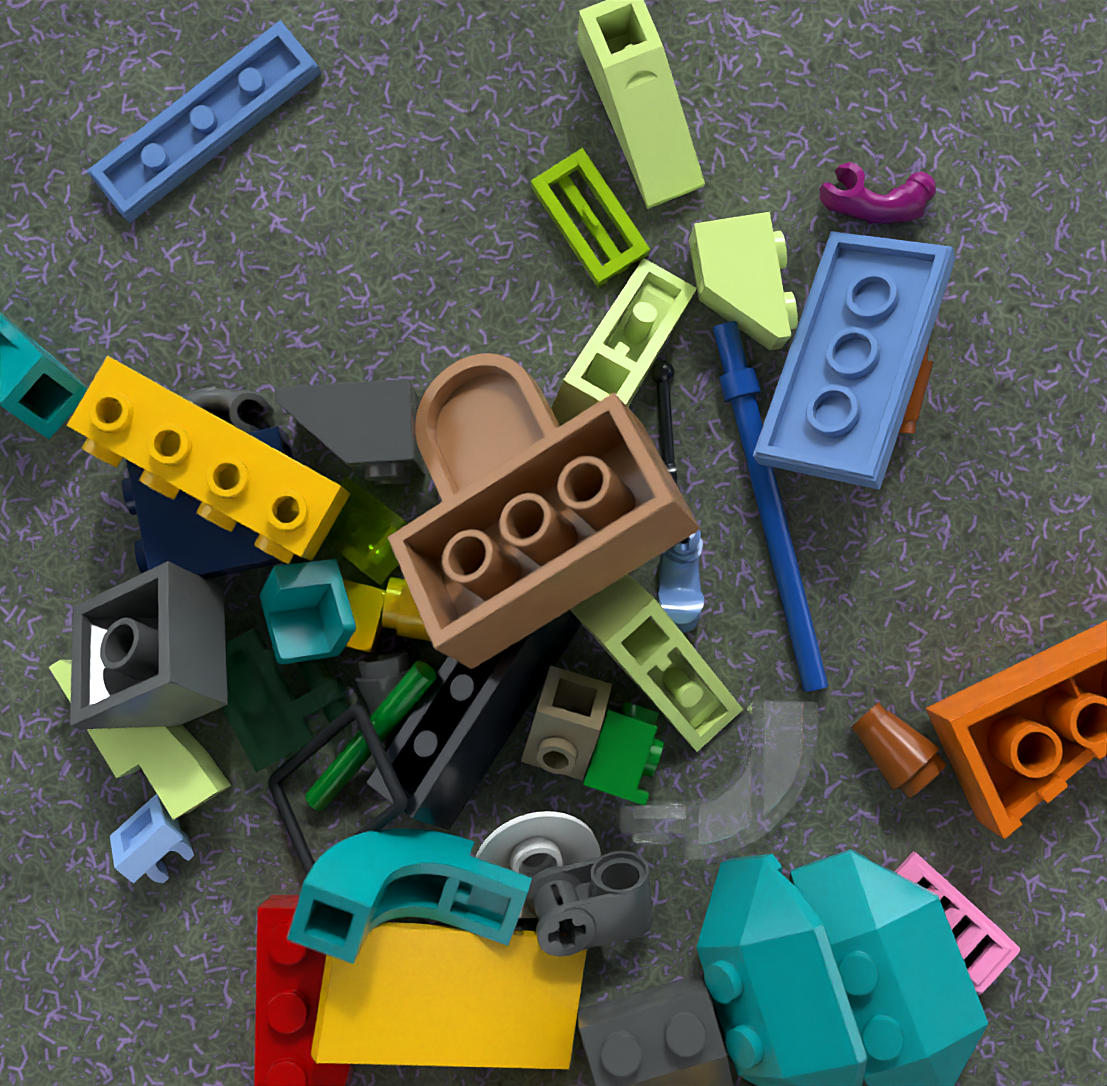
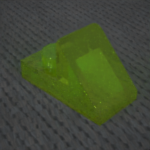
(363, 532)

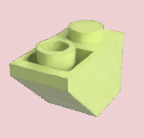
(740, 276)

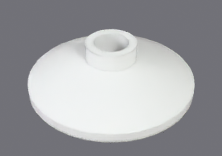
(537, 843)

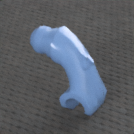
(680, 582)

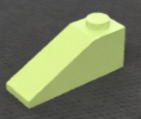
(625, 341)
(658, 659)

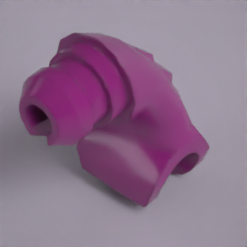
(896, 206)

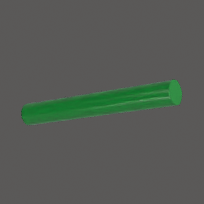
(384, 720)

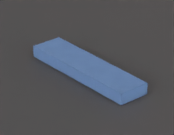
(204, 121)

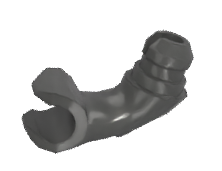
(229, 402)

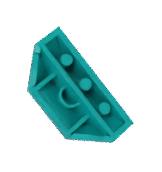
(897, 970)
(776, 981)

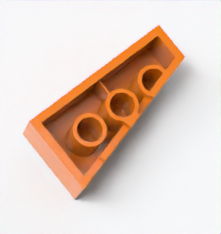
(1027, 729)

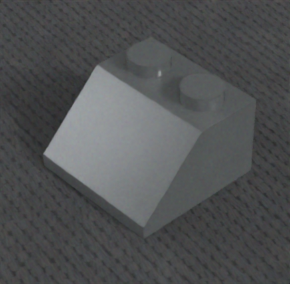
(363, 425)
(149, 652)
(656, 1038)

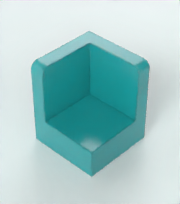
(307, 611)

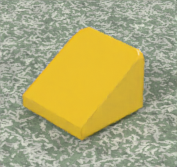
(367, 611)

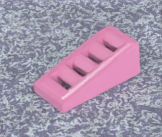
(995, 953)

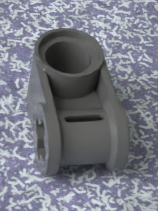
(598, 903)

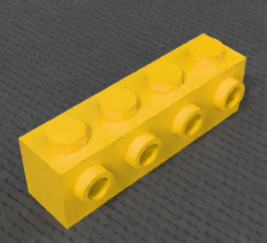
(209, 460)

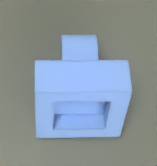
(145, 840)

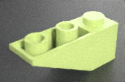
(640, 98)

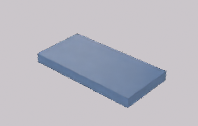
(855, 358)

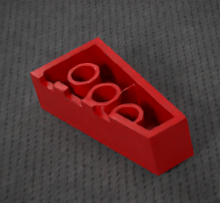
(288, 1004)

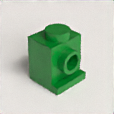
(625, 753)

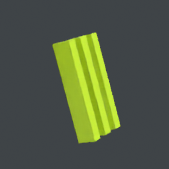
(618, 261)

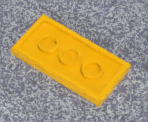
(449, 1001)

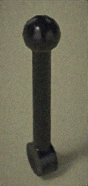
(662, 373)

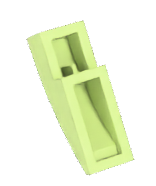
(168, 755)

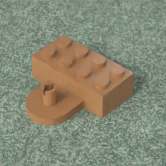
(527, 508)

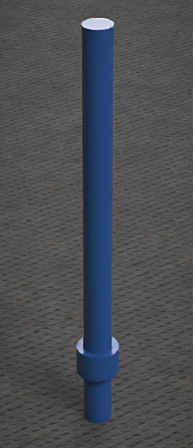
(739, 387)

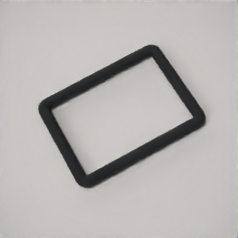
(381, 759)

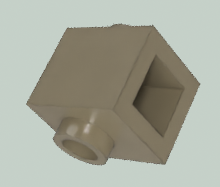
(566, 723)

